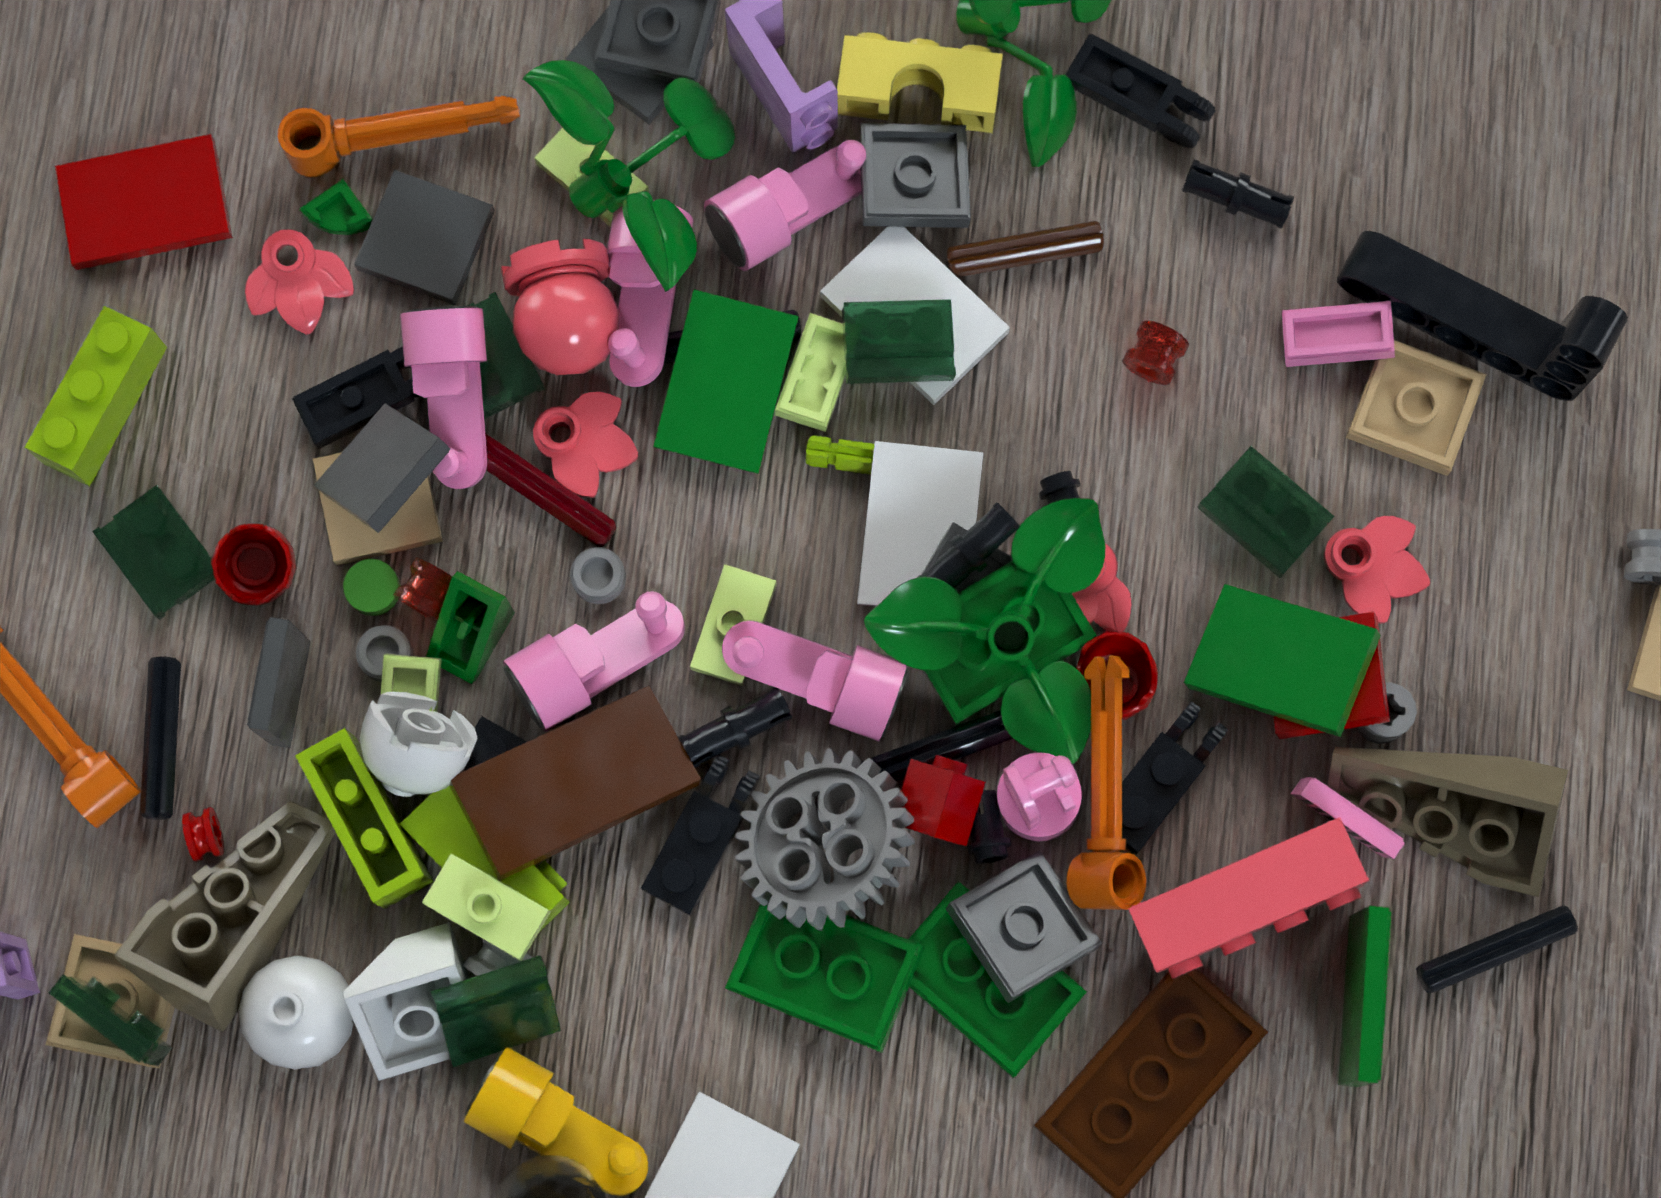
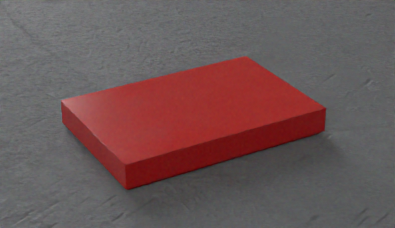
(143, 202)

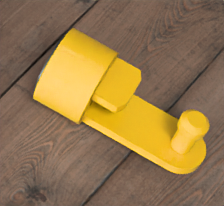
(525, 1107)

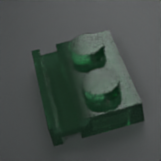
(898, 341)
(507, 372)
(1265, 512)
(157, 551)
(96, 1005)
(496, 1011)

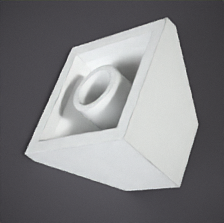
(395, 1002)

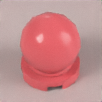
(562, 305)

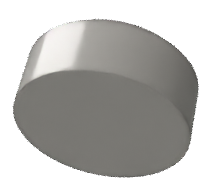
(598, 575)
(377, 643)

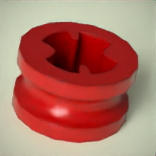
(203, 834)

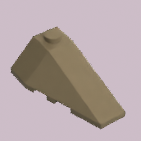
(1473, 808)
(229, 920)

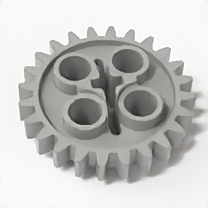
(870, 824)

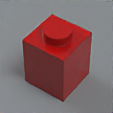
(942, 799)

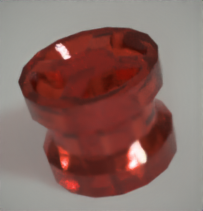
(1155, 352)
(424, 589)

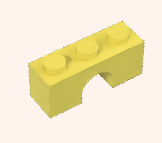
(878, 68)

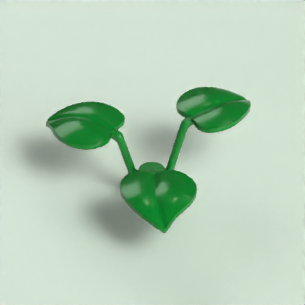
(1047, 99)
(582, 108)
(923, 625)

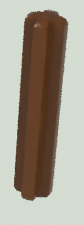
(1025, 249)

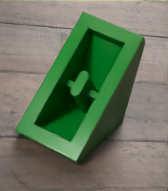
(469, 627)

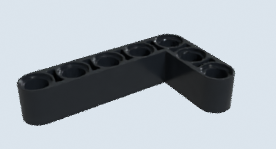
(1483, 322)

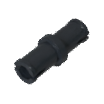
(1237, 193)
(973, 547)
(735, 727)

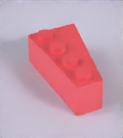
(1249, 896)

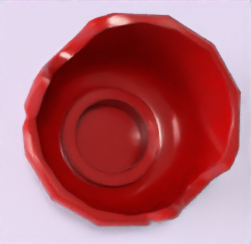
(254, 564)
(1143, 671)

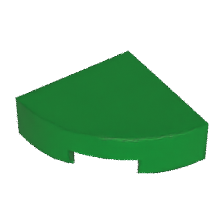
(337, 211)

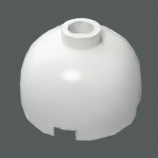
(412, 746)
(295, 1012)

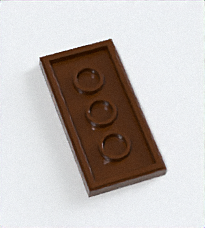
(574, 782)
(1150, 1080)

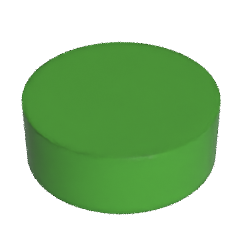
(371, 587)

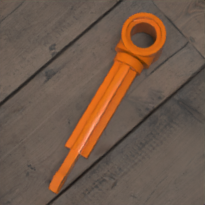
(382, 130)
(93, 779)
(1106, 875)

